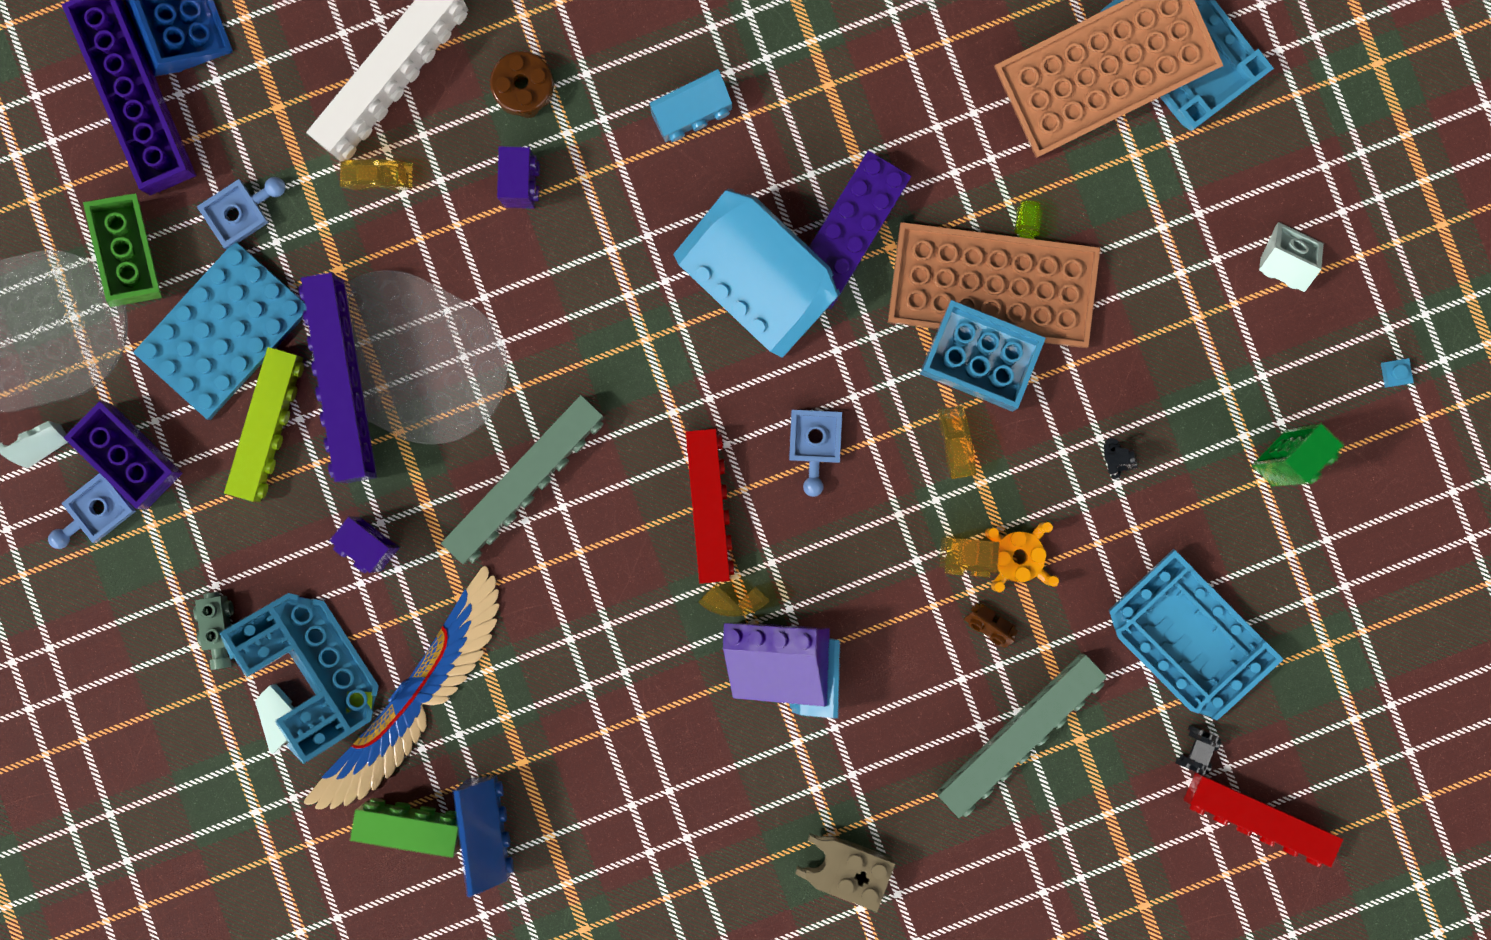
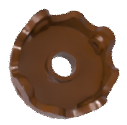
(534, 96)

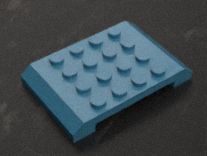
(1211, 92)

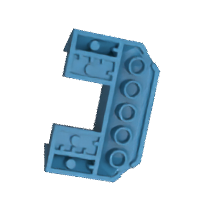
(323, 656)

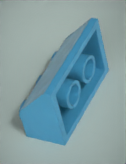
(691, 106)
(831, 709)

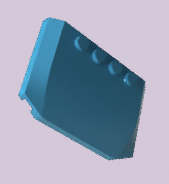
(758, 270)
(1191, 638)

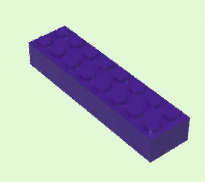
(129, 93)
(338, 378)

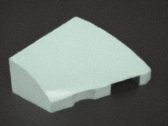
(34, 444)
(271, 706)

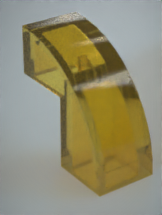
(375, 173)
(958, 442)
(721, 603)

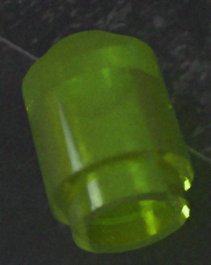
(1028, 219)

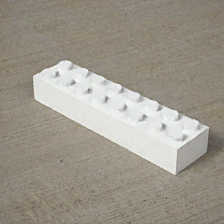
(385, 75)

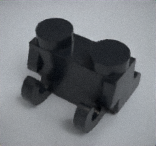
(1120, 459)
(1201, 751)

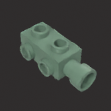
(216, 622)

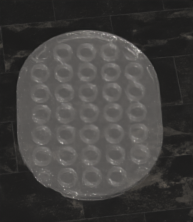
(55, 329)
(424, 358)

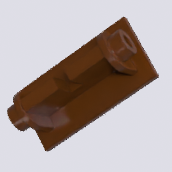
(981, 619)

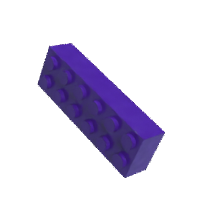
(858, 217)

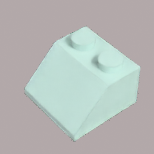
(1292, 257)

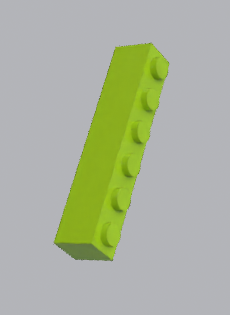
(264, 425)

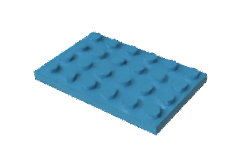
(221, 330)

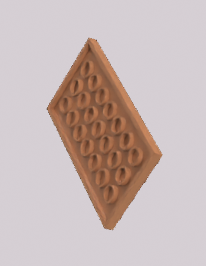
(1106, 68)
(1011, 278)

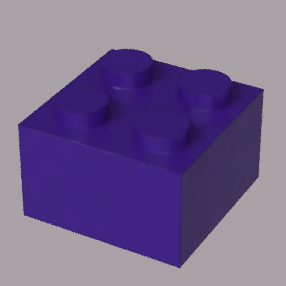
(517, 177)
(363, 545)

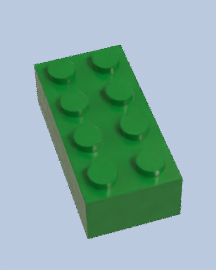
(1298, 456)

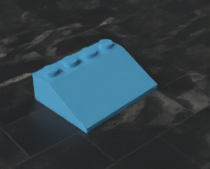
(982, 356)

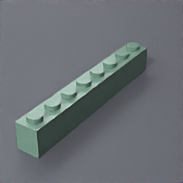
(523, 480)
(1021, 735)

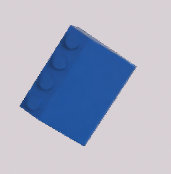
(178, 33)
(483, 833)

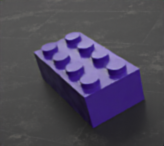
(123, 455)

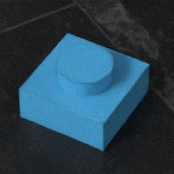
(1397, 373)

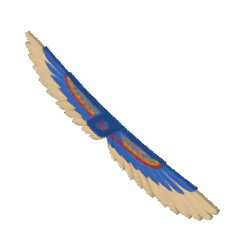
(401, 722)

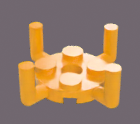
(1034, 561)

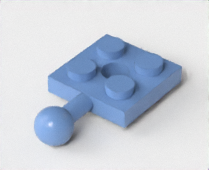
(250, 215)
(803, 450)
(81, 509)

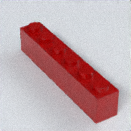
(707, 506)
(1264, 820)

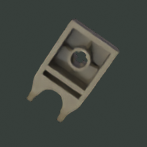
(840, 867)

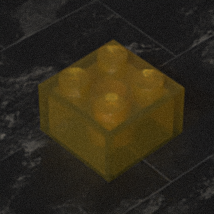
(969, 555)

